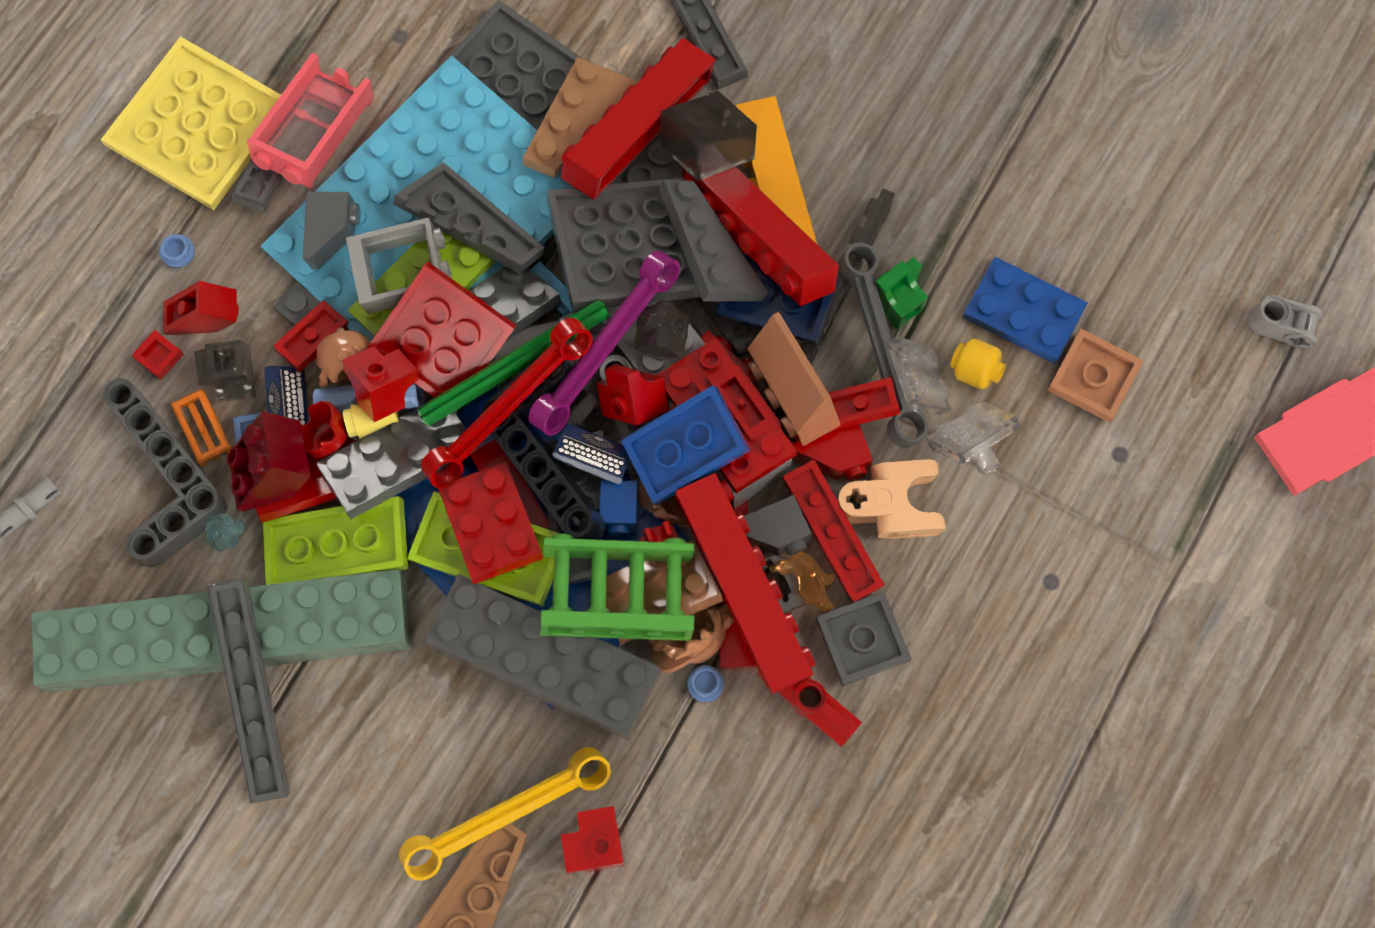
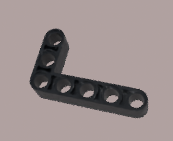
(538, 453)

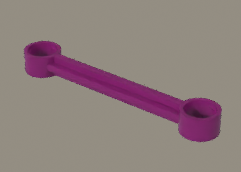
(552, 410)

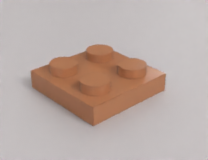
(1095, 375)

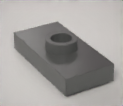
(256, 188)

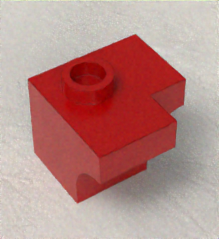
(380, 381)
(632, 395)
(595, 844)

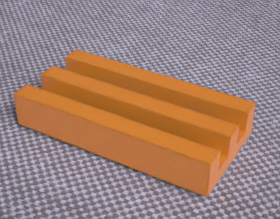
(214, 452)

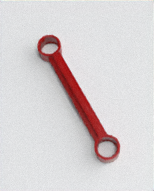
(507, 402)

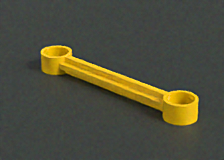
(504, 813)

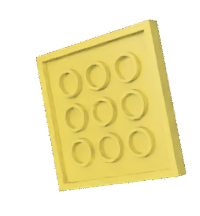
(192, 122)

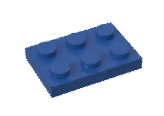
(1025, 310)
(685, 445)

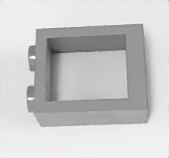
(364, 244)

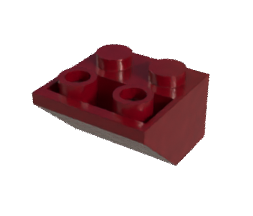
(268, 462)

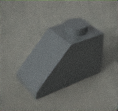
(328, 222)
(779, 528)

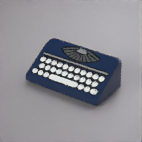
(286, 392)
(592, 453)

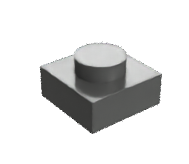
(296, 304)

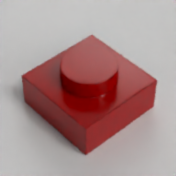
(157, 355)

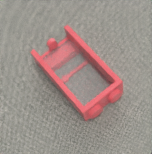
(308, 123)

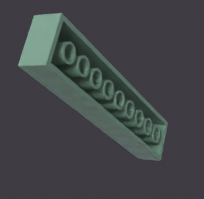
(180, 637)

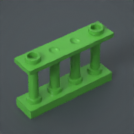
(635, 621)

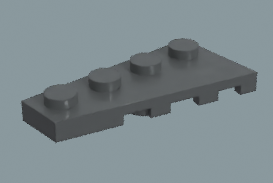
(469, 218)

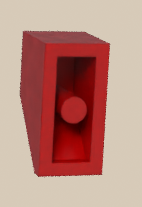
(200, 309)
(838, 453)

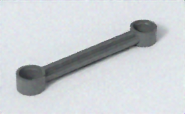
(879, 336)

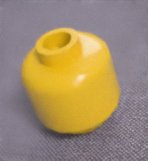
(978, 363)

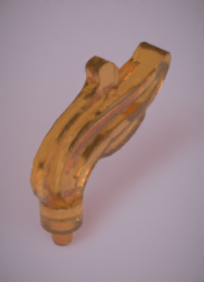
(810, 577)

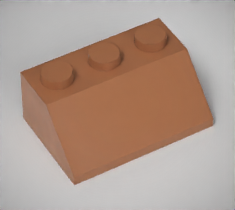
(791, 382)

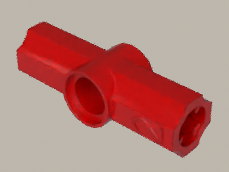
(827, 716)

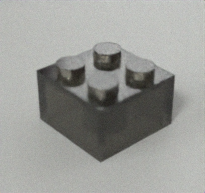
(708, 135)

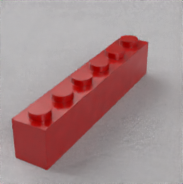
(635, 119)
(769, 236)
(743, 583)

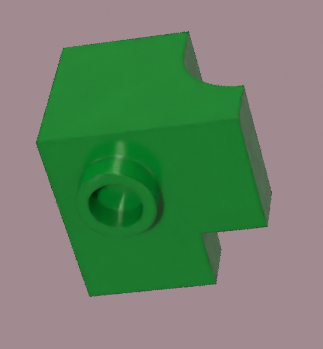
(900, 292)

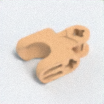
(886, 500)

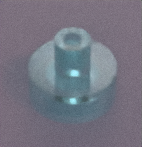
(223, 531)

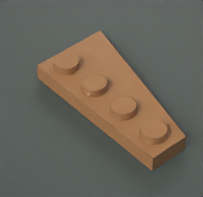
(577, 105)
(479, 884)

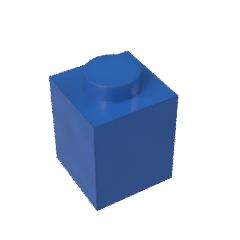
(619, 507)

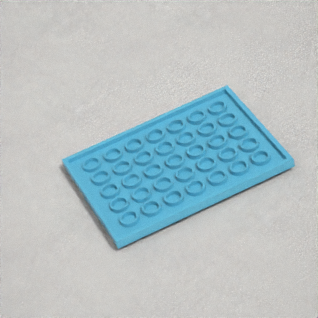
(445, 121)

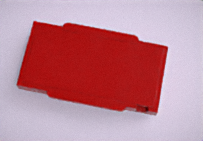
(754, 417)

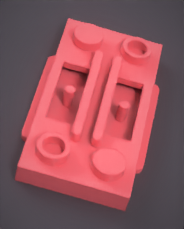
(1323, 434)

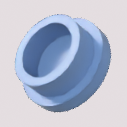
(177, 251)
(705, 683)

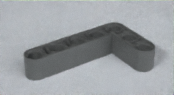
(171, 467)

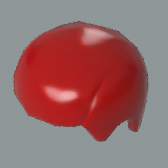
(324, 431)

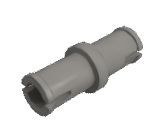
(27, 507)

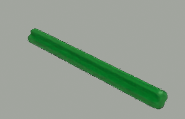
(503, 368)

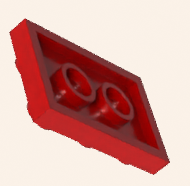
(490, 523)

